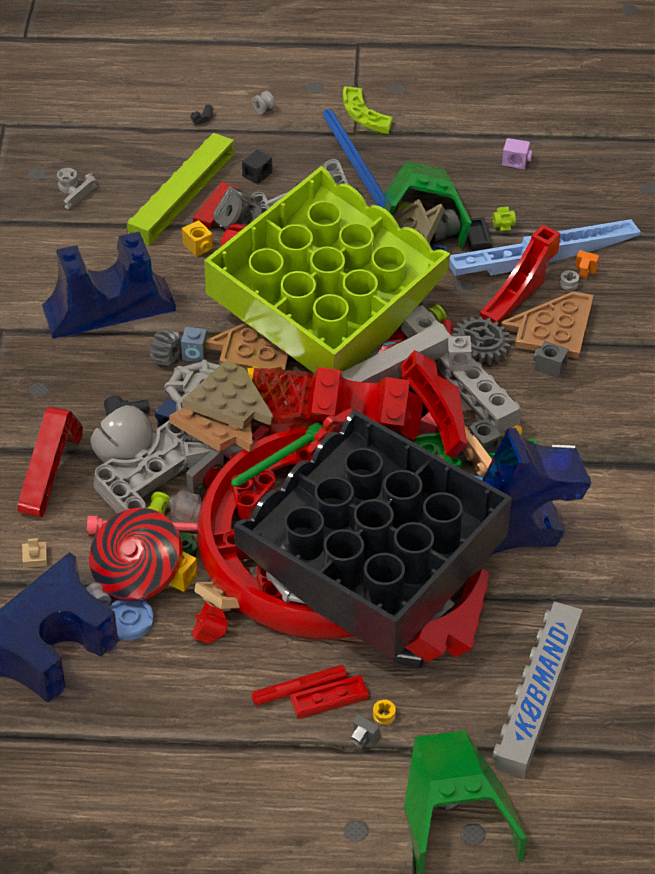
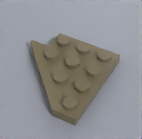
(417, 218)
(229, 397)

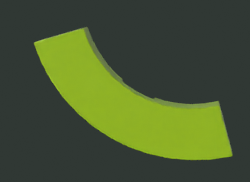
(361, 114)

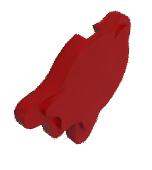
(330, 425)

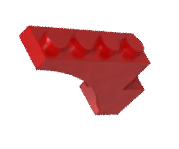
(526, 276)
(440, 399)
(457, 628)

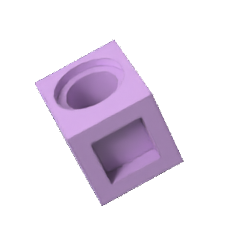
(516, 153)

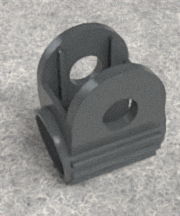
(236, 208)

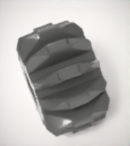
(166, 346)

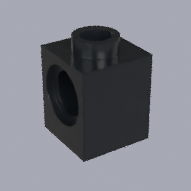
(257, 167)

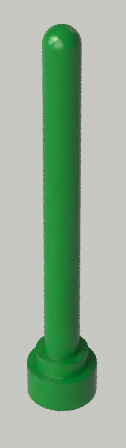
(278, 456)

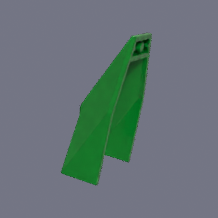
(430, 180)
(447, 772)

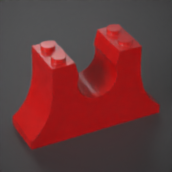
(384, 402)

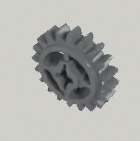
(487, 339)

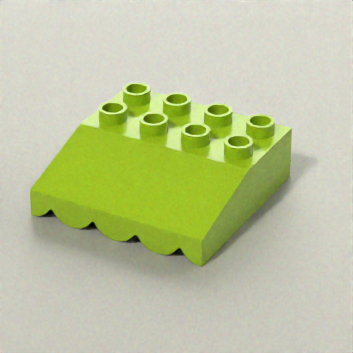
(324, 274)

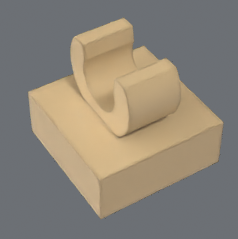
(34, 553)

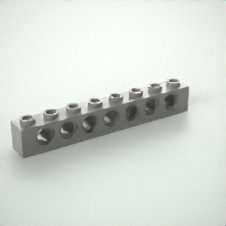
(474, 385)

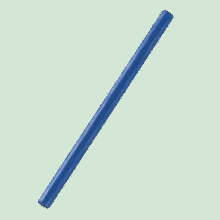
(355, 158)

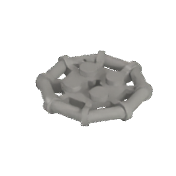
(190, 381)

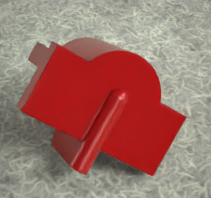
(210, 624)

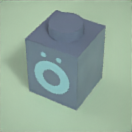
(194, 344)

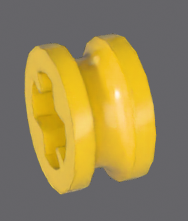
(385, 705)

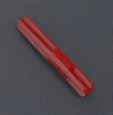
(298, 684)

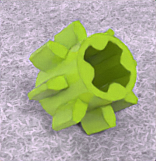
(503, 219)

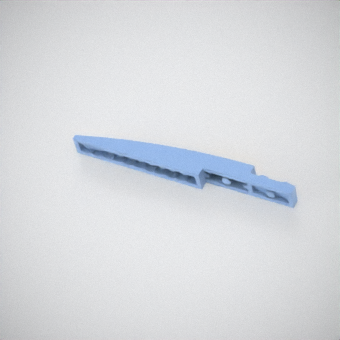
(505, 258)

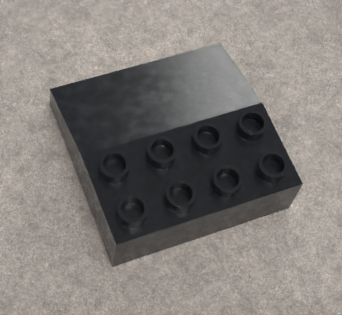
(375, 532)

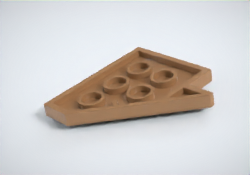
(557, 322)
(247, 348)
(212, 431)

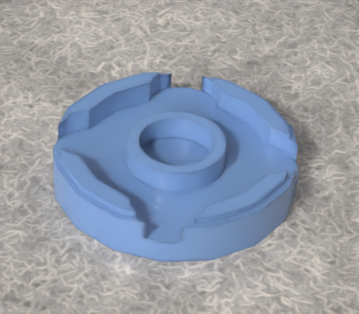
(132, 618)

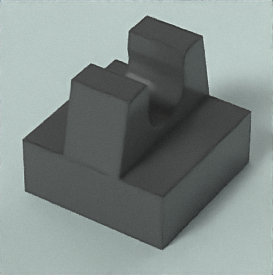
(365, 732)

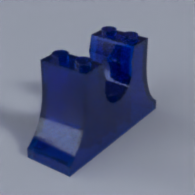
(106, 297)
(535, 478)
(48, 613)

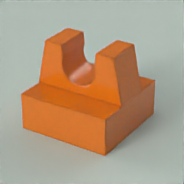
(587, 263)

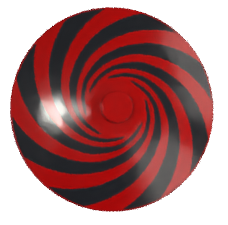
(135, 554)

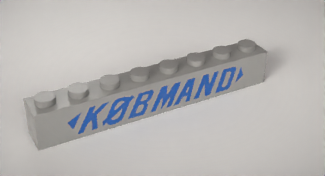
(538, 691)

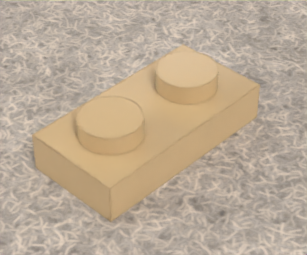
(215, 596)

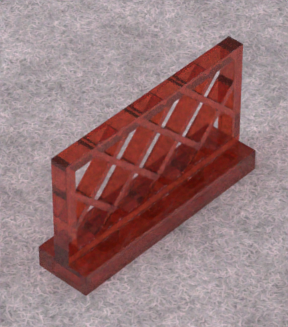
(288, 415)

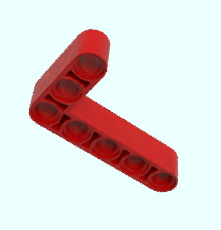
(55, 430)

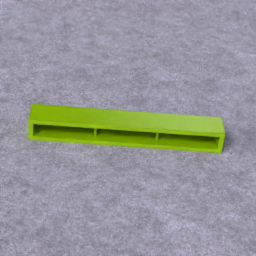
(181, 188)

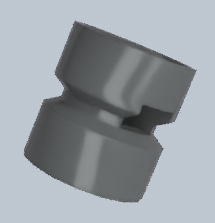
(447, 227)

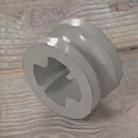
(569, 275)

